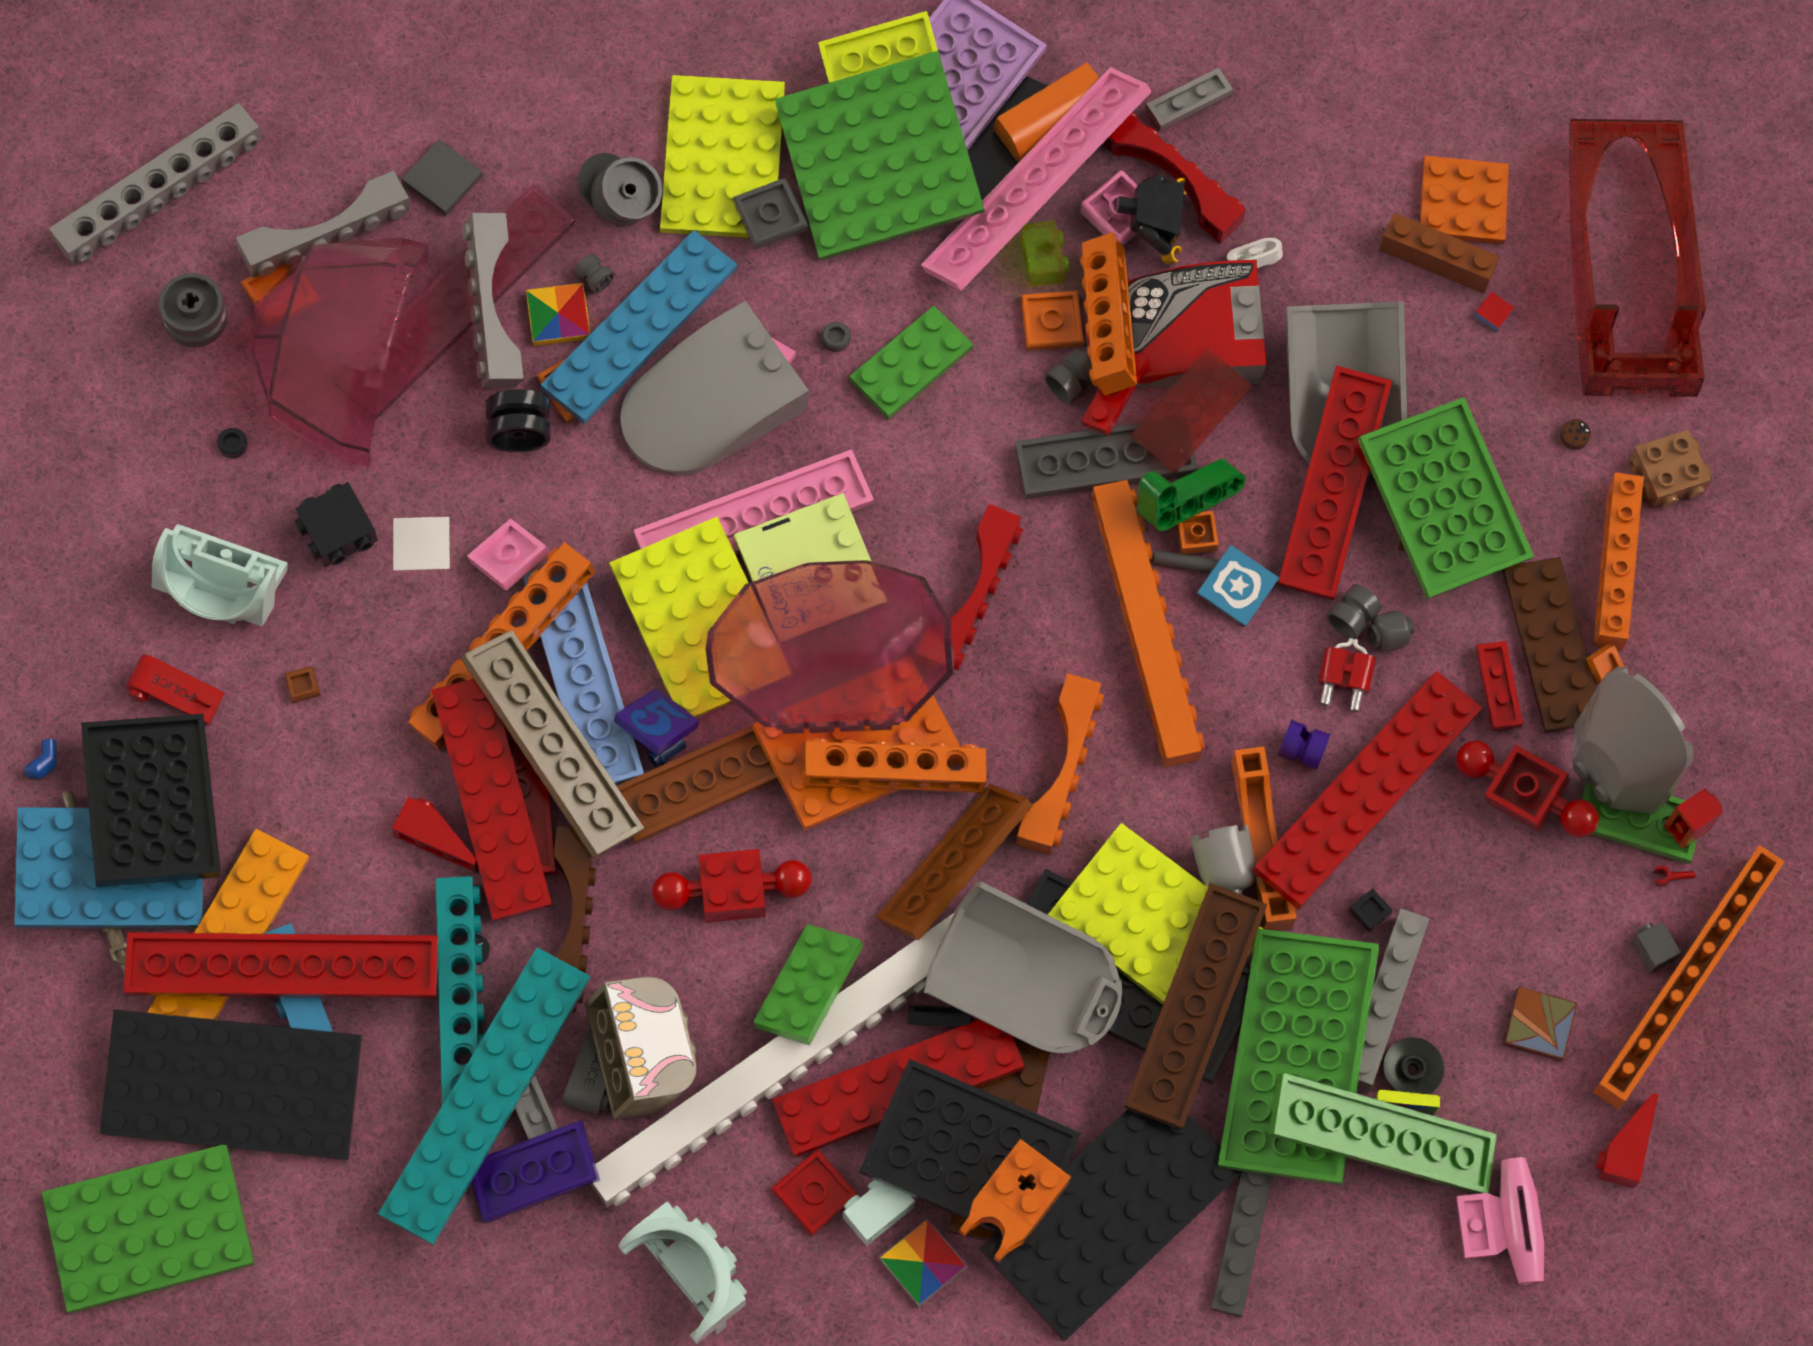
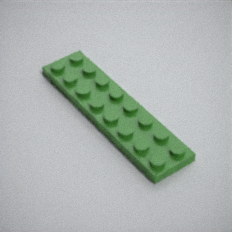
(1382, 1134)

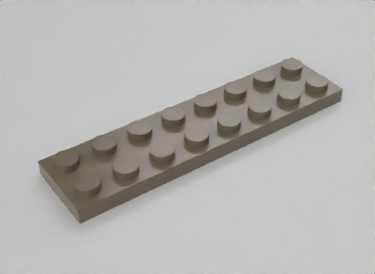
(552, 743)

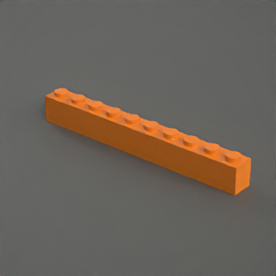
(1146, 623)
(1688, 977)

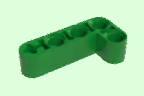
(1171, 503)

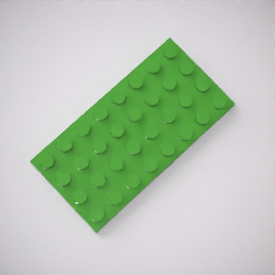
(1299, 1019)

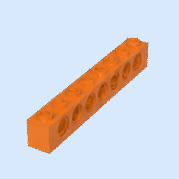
(538, 618)

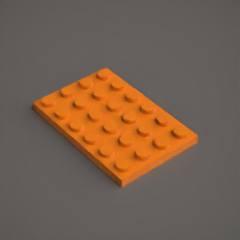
(820, 804)

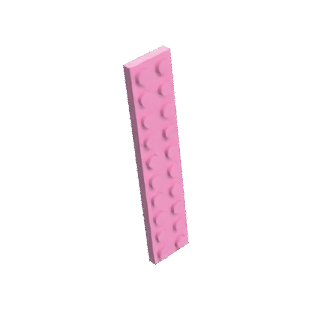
(1036, 178)

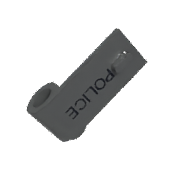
(586, 1084)

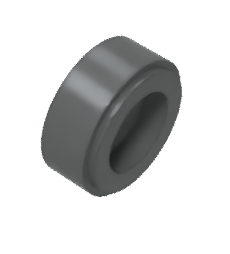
(836, 336)

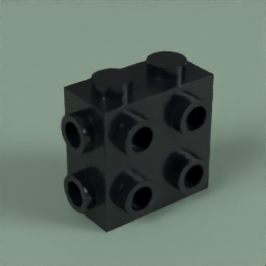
(335, 525)

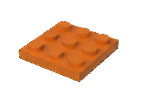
(1465, 198)

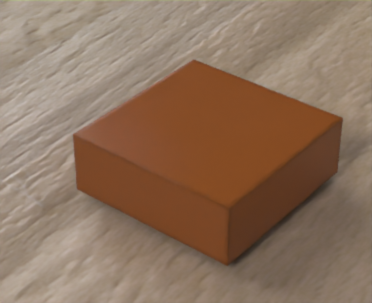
(302, 684)

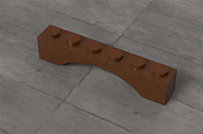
(575, 864)

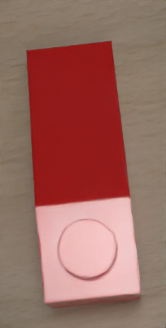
(426, 829)
(1625, 1155)

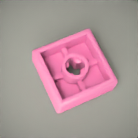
(1101, 205)

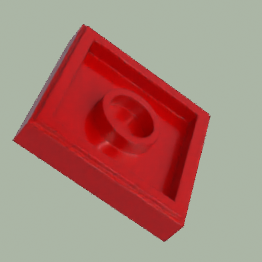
(814, 1192)

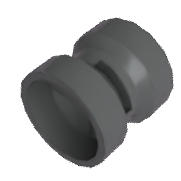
(594, 273)

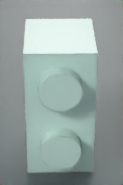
(876, 1210)

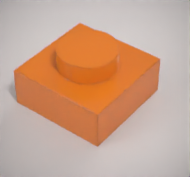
(1604, 661)

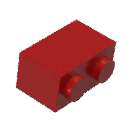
(1694, 817)

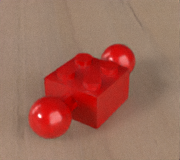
(1527, 788)
(732, 885)

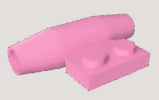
(1506, 1222)

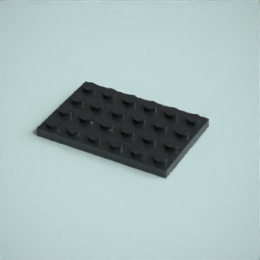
(150, 800)
(950, 1138)

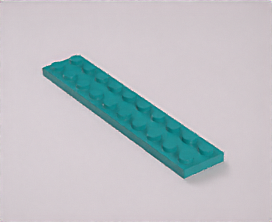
(484, 1096)

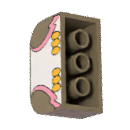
(641, 1044)

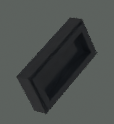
(937, 1016)

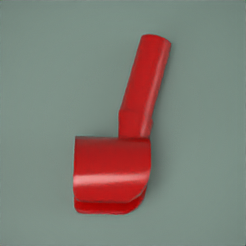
(1671, 875)

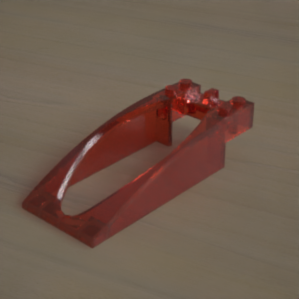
(1681, 364)

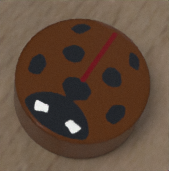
(1575, 434)

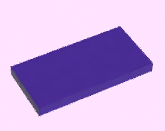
(534, 1172)

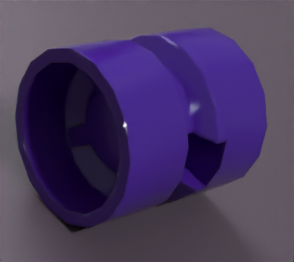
(1304, 744)

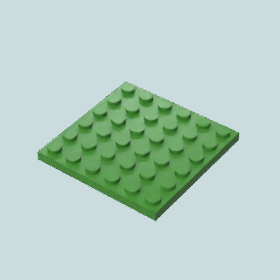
(879, 155)

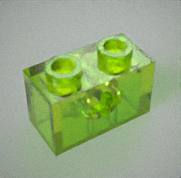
(1043, 268)

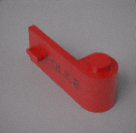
(173, 687)

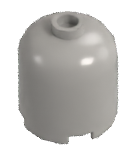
(1225, 858)

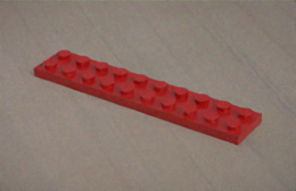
(1367, 790)
(281, 965)

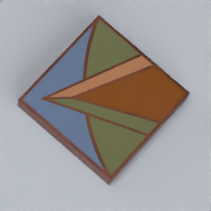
(1540, 1023)

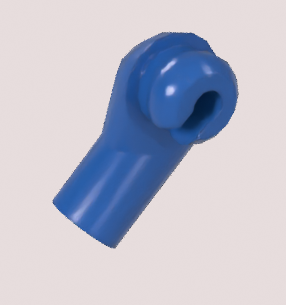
(45, 763)

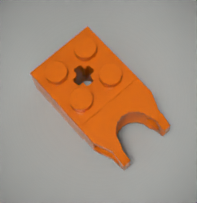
(1011, 1208)

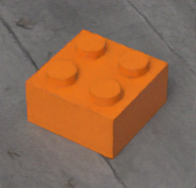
(1198, 534)

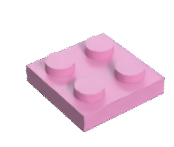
(508, 554)

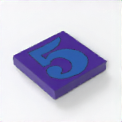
(656, 721)

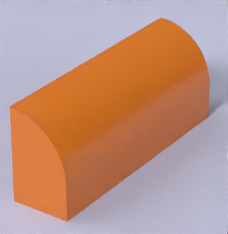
(1034, 117)

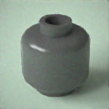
(1390, 631)

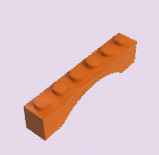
(1075, 706)
(1256, 811)

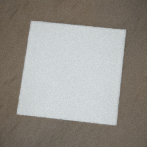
(421, 543)

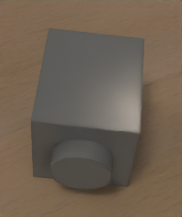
(1655, 946)

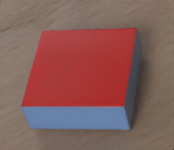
(1494, 311)

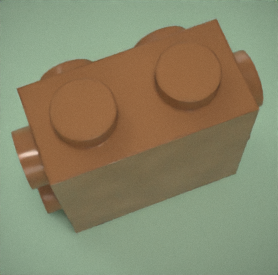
(1671, 469)

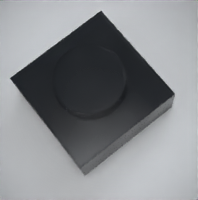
(1370, 910)

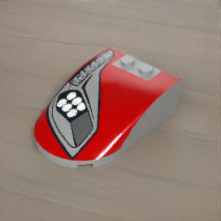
(1195, 309)

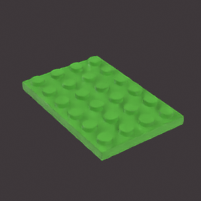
(1445, 498)
(147, 1228)

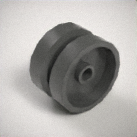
(626, 191)
(193, 310)

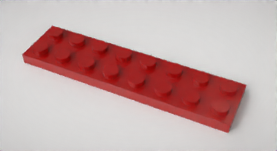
(1333, 484)
(492, 801)
(861, 1095)

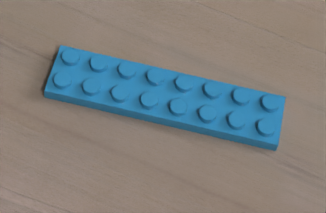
(638, 327)

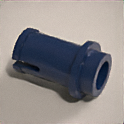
(661, 758)

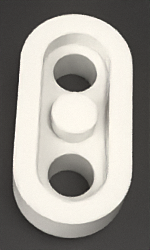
(1265, 250)

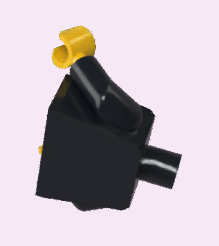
(1156, 213)

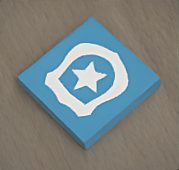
(1238, 585)

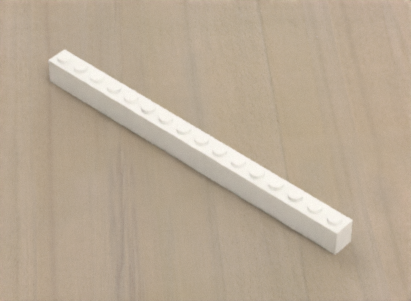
(765, 1072)

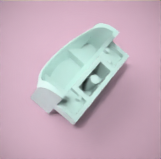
(220, 576)
(693, 1263)

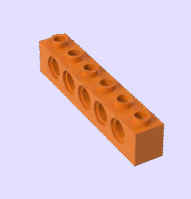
(1108, 314)
(1618, 561)
(882, 776)

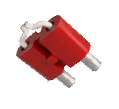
(1346, 671)

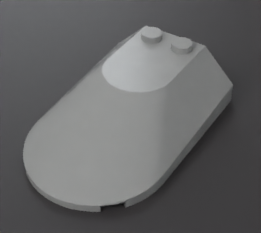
(1345, 335)
(1630, 744)
(1025, 973)

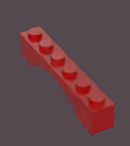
(1215, 209)
(994, 538)

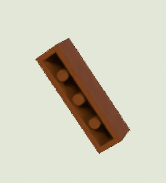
(1439, 252)

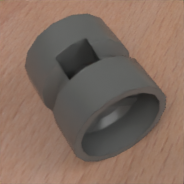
(1068, 378)
(1354, 611)

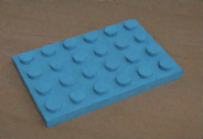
(60, 888)

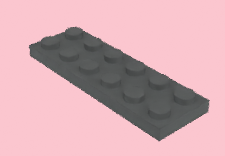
(1087, 460)

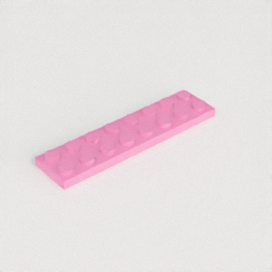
(770, 500)

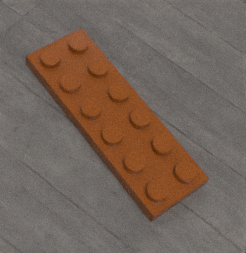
(697, 783)
(954, 861)

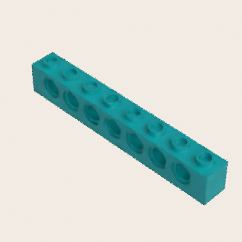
(449, 894)

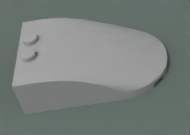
(711, 396)

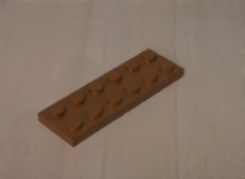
(1550, 641)

